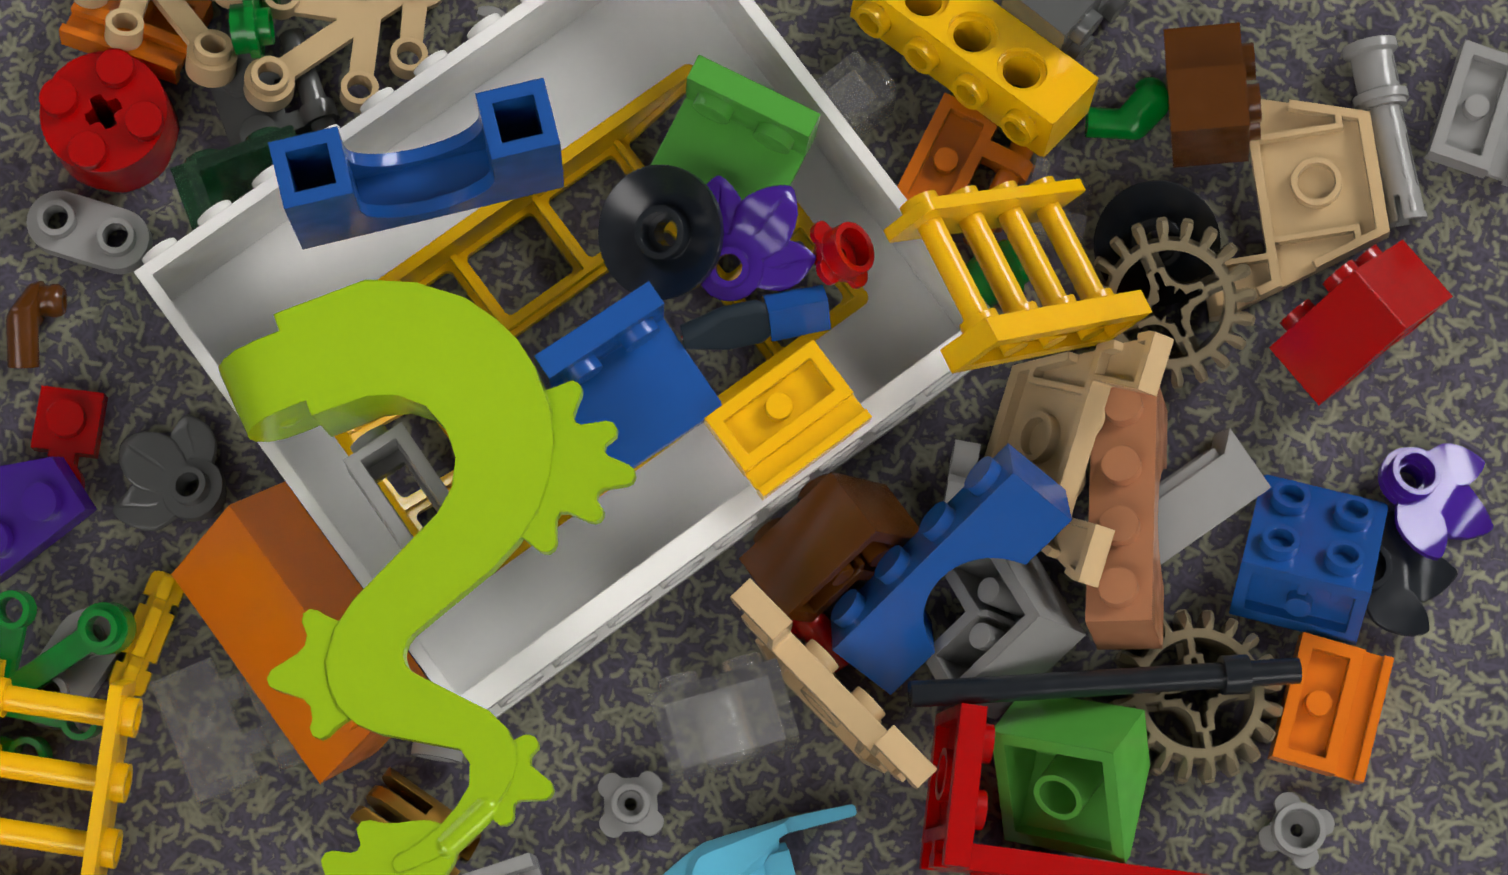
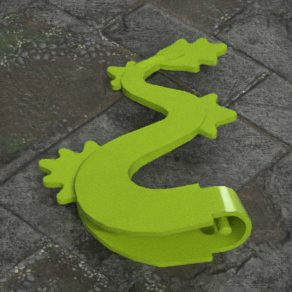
(515, 473)

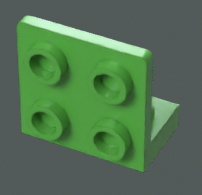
(737, 131)

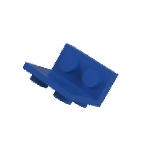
(631, 376)
(1310, 559)

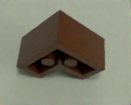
(1209, 96)
(826, 543)

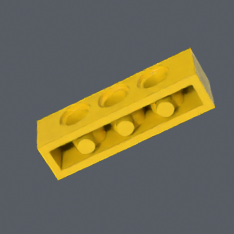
(1005, 54)

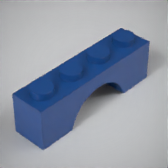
(1001, 512)

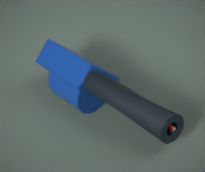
(751, 322)

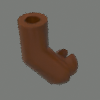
(25, 319)

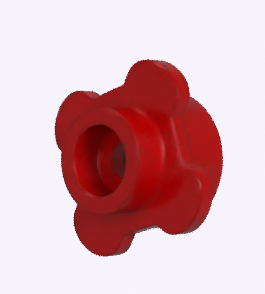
(842, 253)

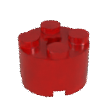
(89, 93)

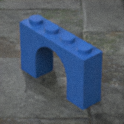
(350, 194)

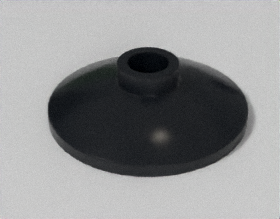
(1143, 205)
(635, 223)

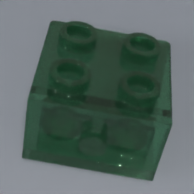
(225, 173)

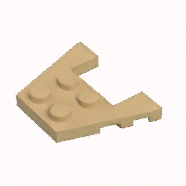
(1314, 195)
(1053, 417)
(811, 676)

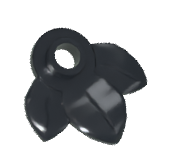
(1403, 583)

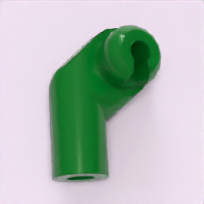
(1135, 117)

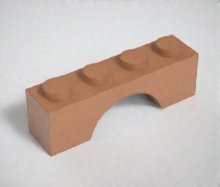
(1124, 497)

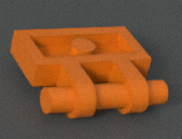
(954, 149)

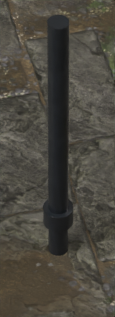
(1229, 674)

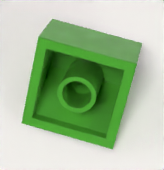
(1072, 775)

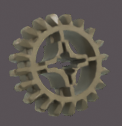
(1223, 279)
(1201, 723)

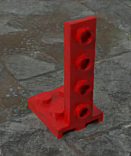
(959, 808)

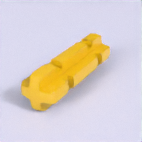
(152, 629)

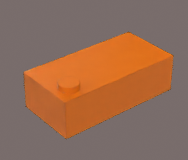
(251, 586)

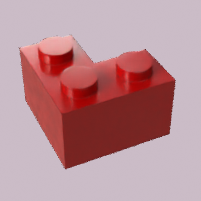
(1362, 316)

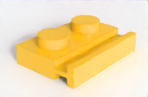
(787, 419)

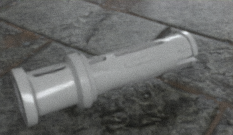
(1385, 98)

